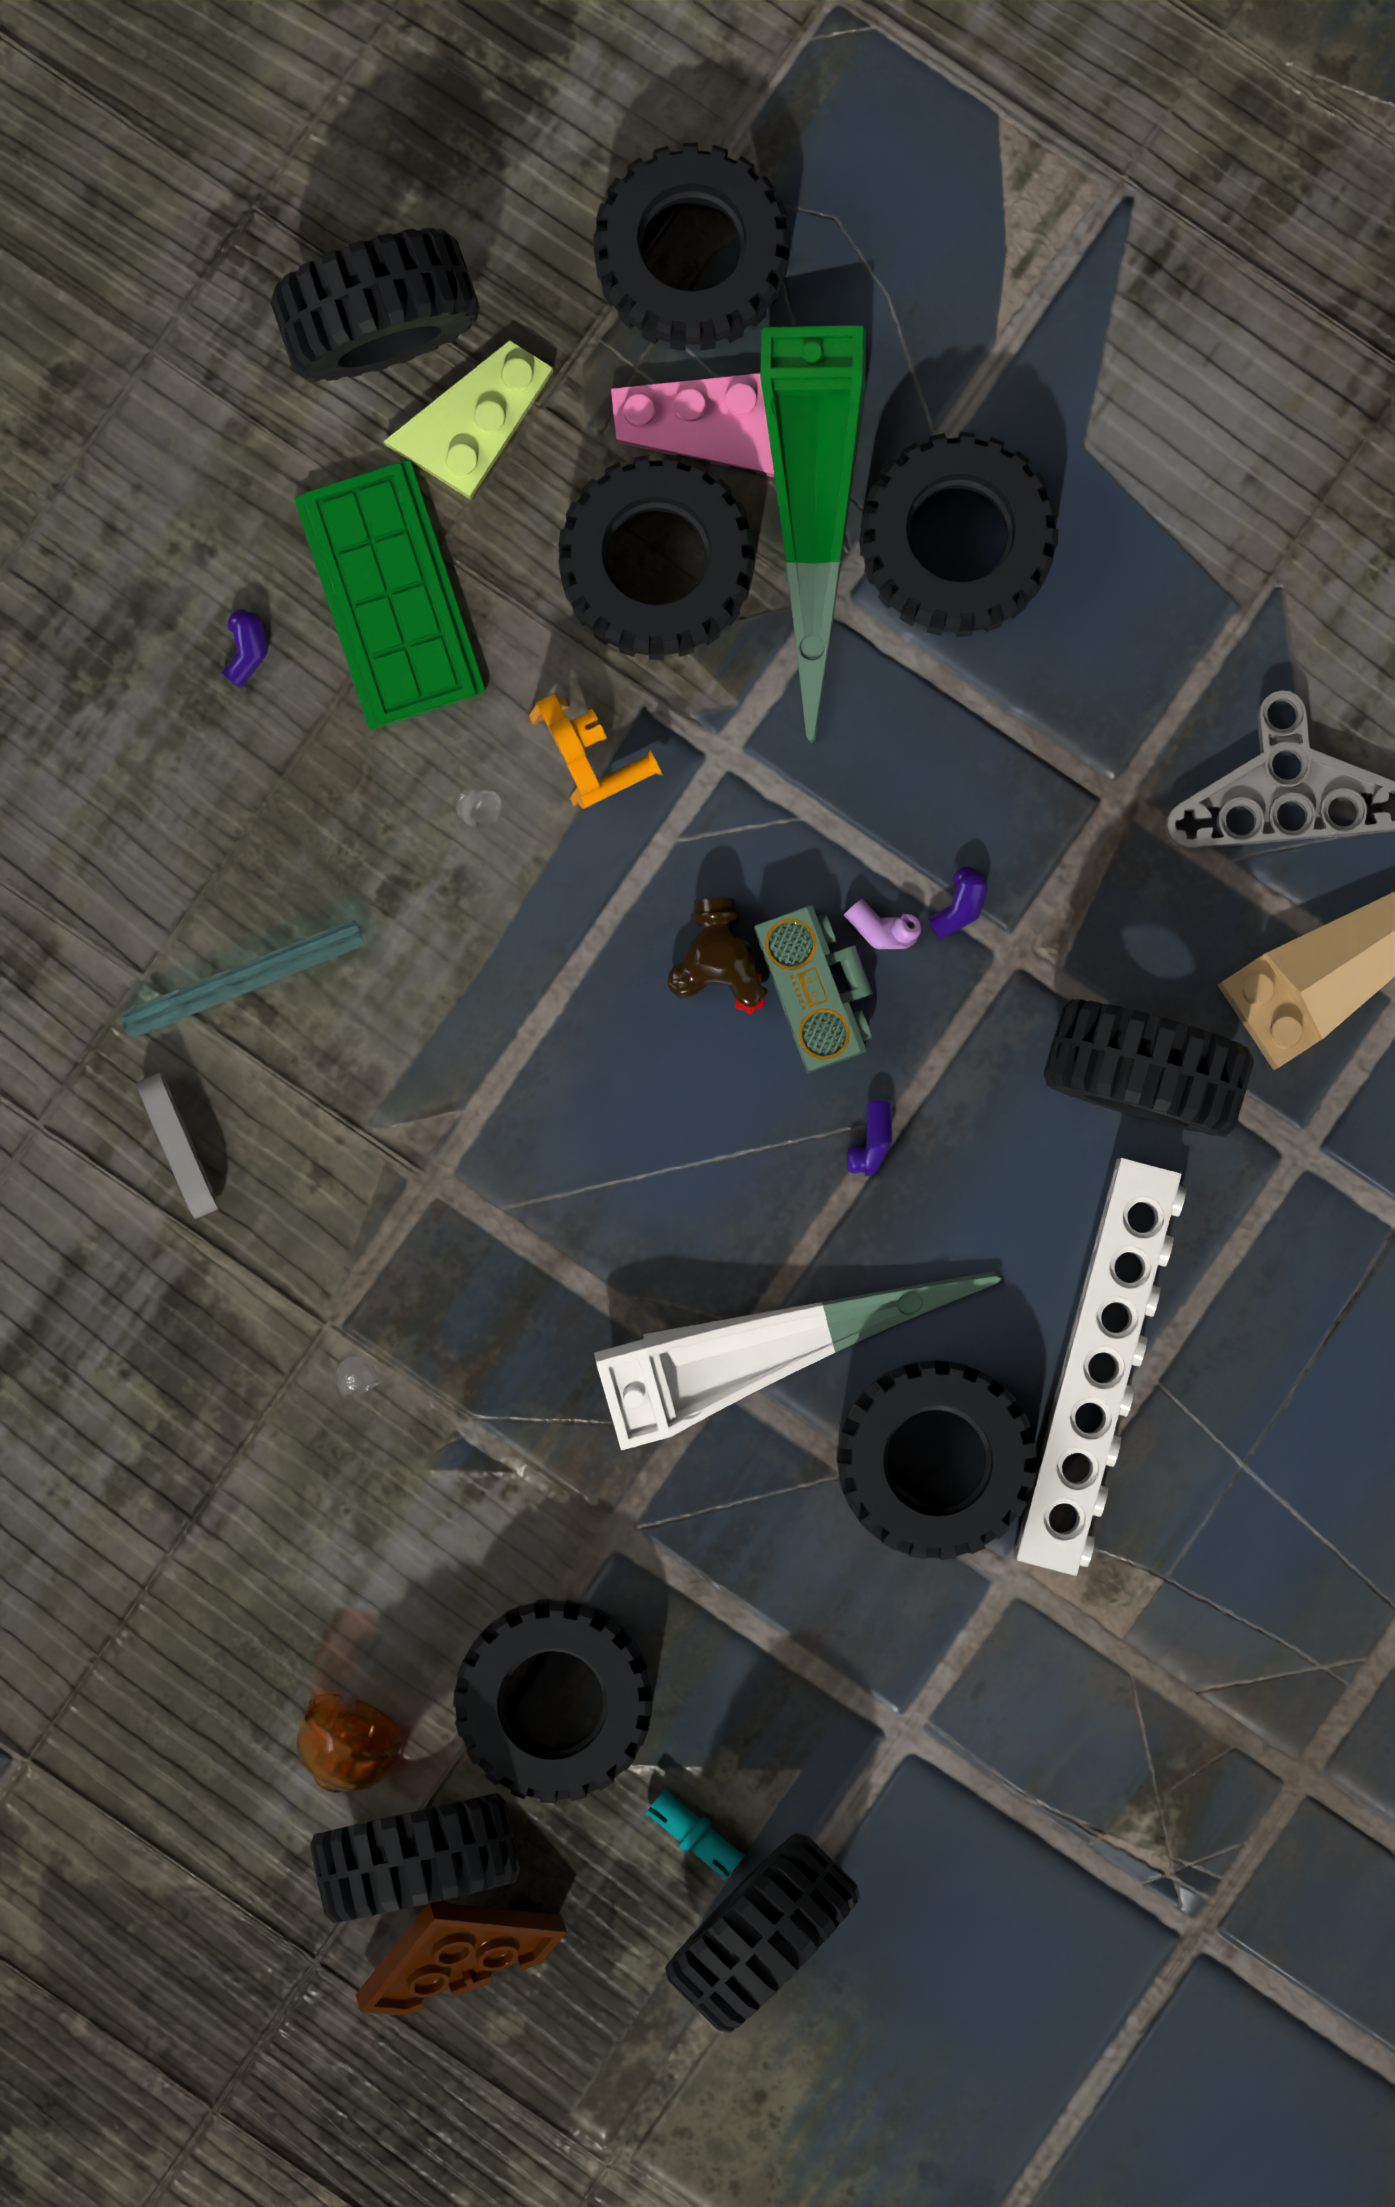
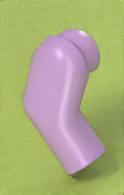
(886, 931)

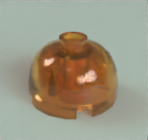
(346, 1745)

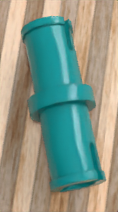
(695, 1834)

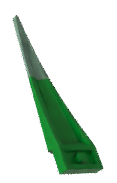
(813, 418)

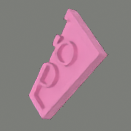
(698, 419)

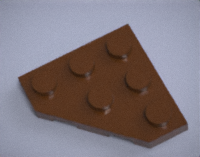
(456, 1951)

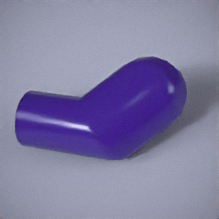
(250, 645)
(966, 905)
(878, 1140)

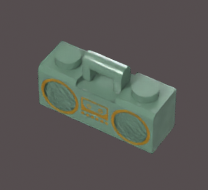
(799, 967)

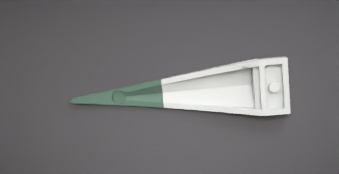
(698, 1369)

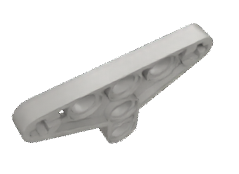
(1263, 792)

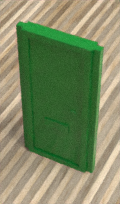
(389, 595)

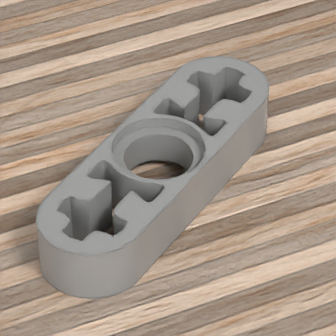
(177, 1145)

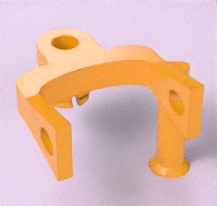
(571, 740)

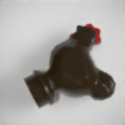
(718, 958)

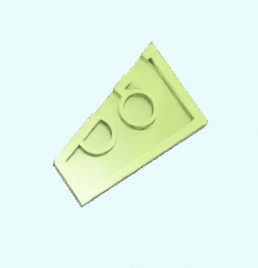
(474, 419)

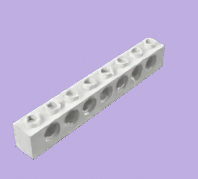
(1129, 1185)

